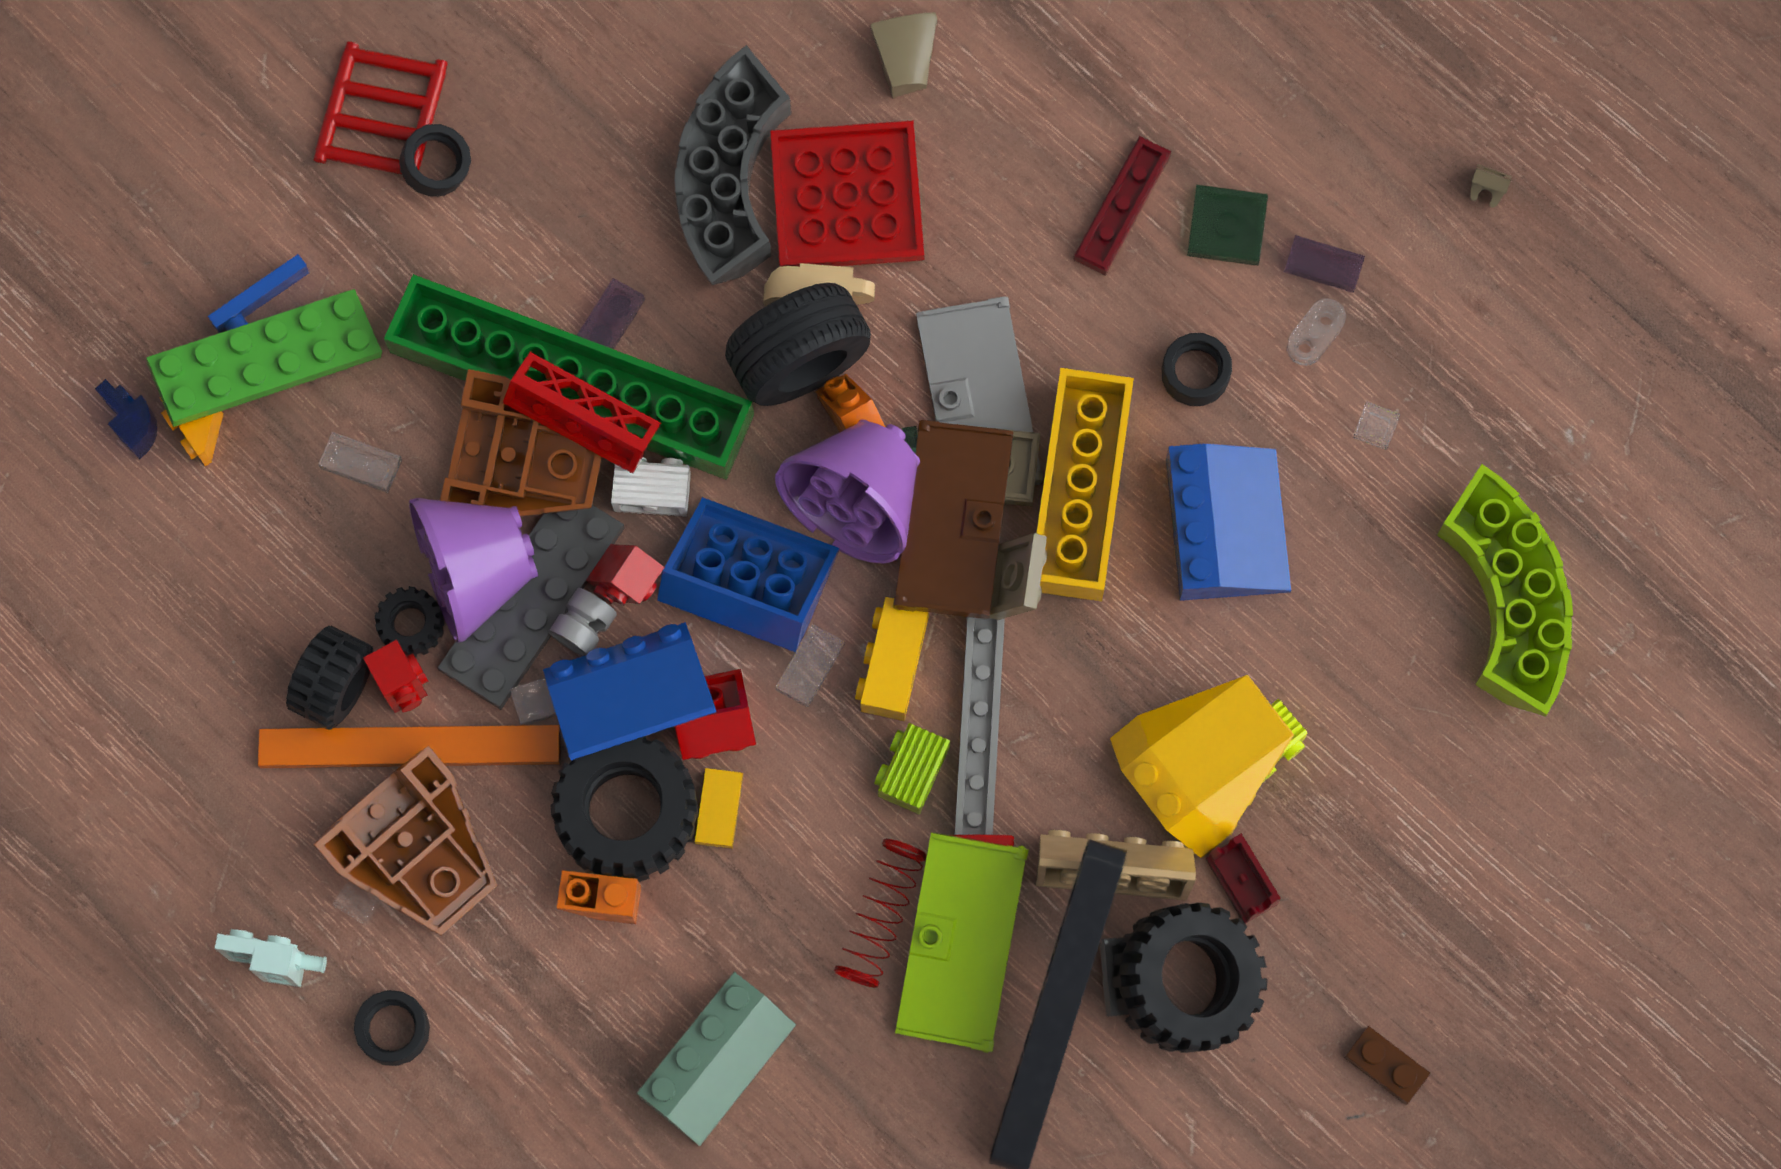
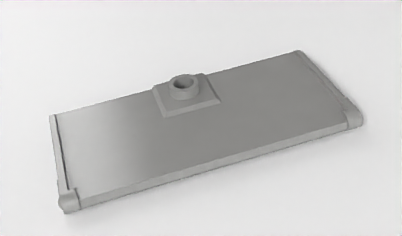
(975, 367)

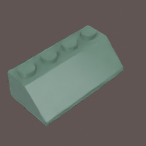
(716, 1059)

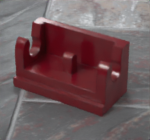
(1243, 879)

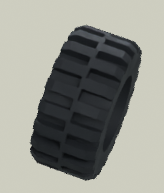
(639, 855)
(1235, 968)

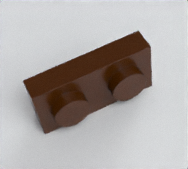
(1387, 1065)

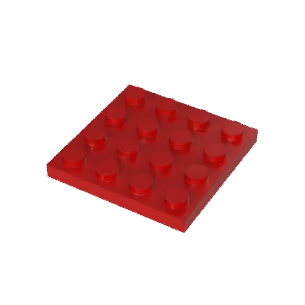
(847, 194)

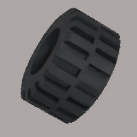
(329, 677)

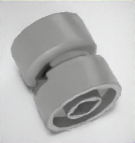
(583, 621)

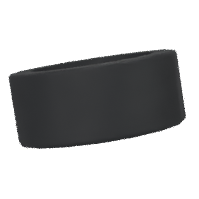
(452, 140)
(1204, 343)
(371, 1007)

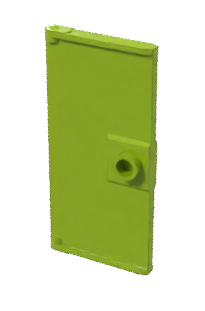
(961, 941)

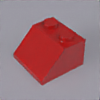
(724, 730)

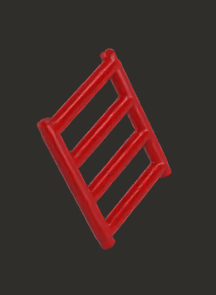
(343, 87)

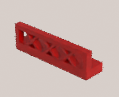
(576, 417)

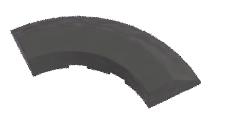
(717, 166)

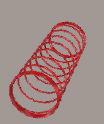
(866, 979)

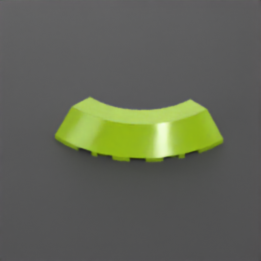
(1523, 592)

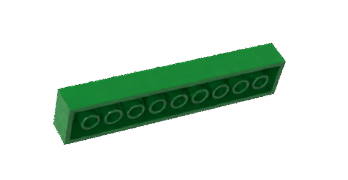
(463, 333)

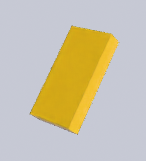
(719, 808)

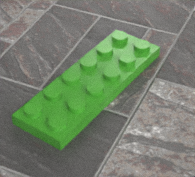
(263, 357)

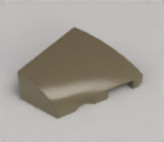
(905, 50)

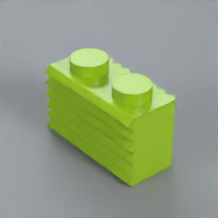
(912, 768)

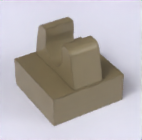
(1490, 180)

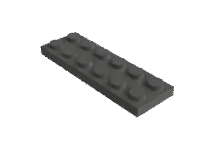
(508, 643)

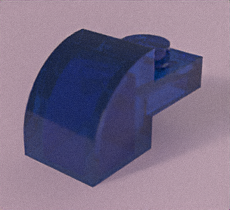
(134, 420)

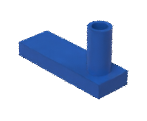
(234, 312)

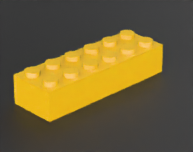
(1083, 481)

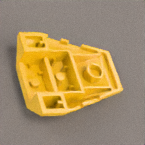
(1203, 759)

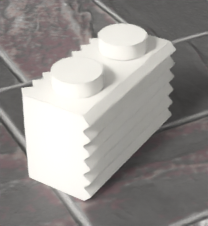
(652, 488)

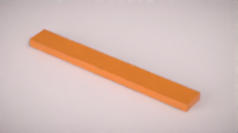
(398, 744)

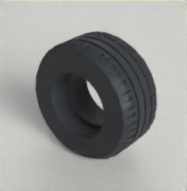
(797, 344)

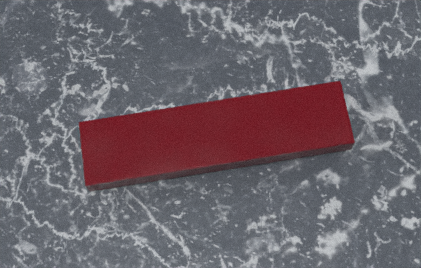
(1122, 205)

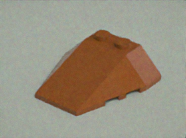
(514, 460)
(412, 845)

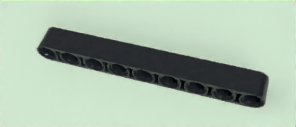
(1057, 1005)

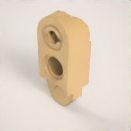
(792, 278)

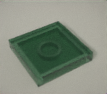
(1227, 225)

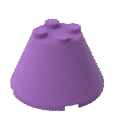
(854, 489)
(473, 557)

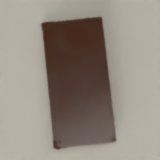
(955, 520)

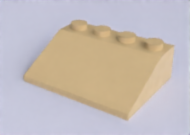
(1147, 870)

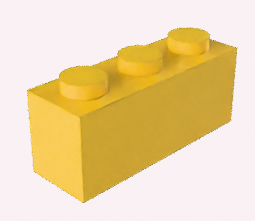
(892, 661)

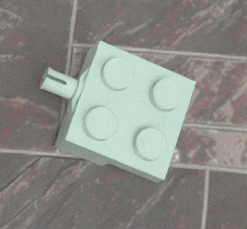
(269, 960)

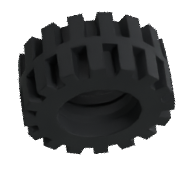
(403, 600)

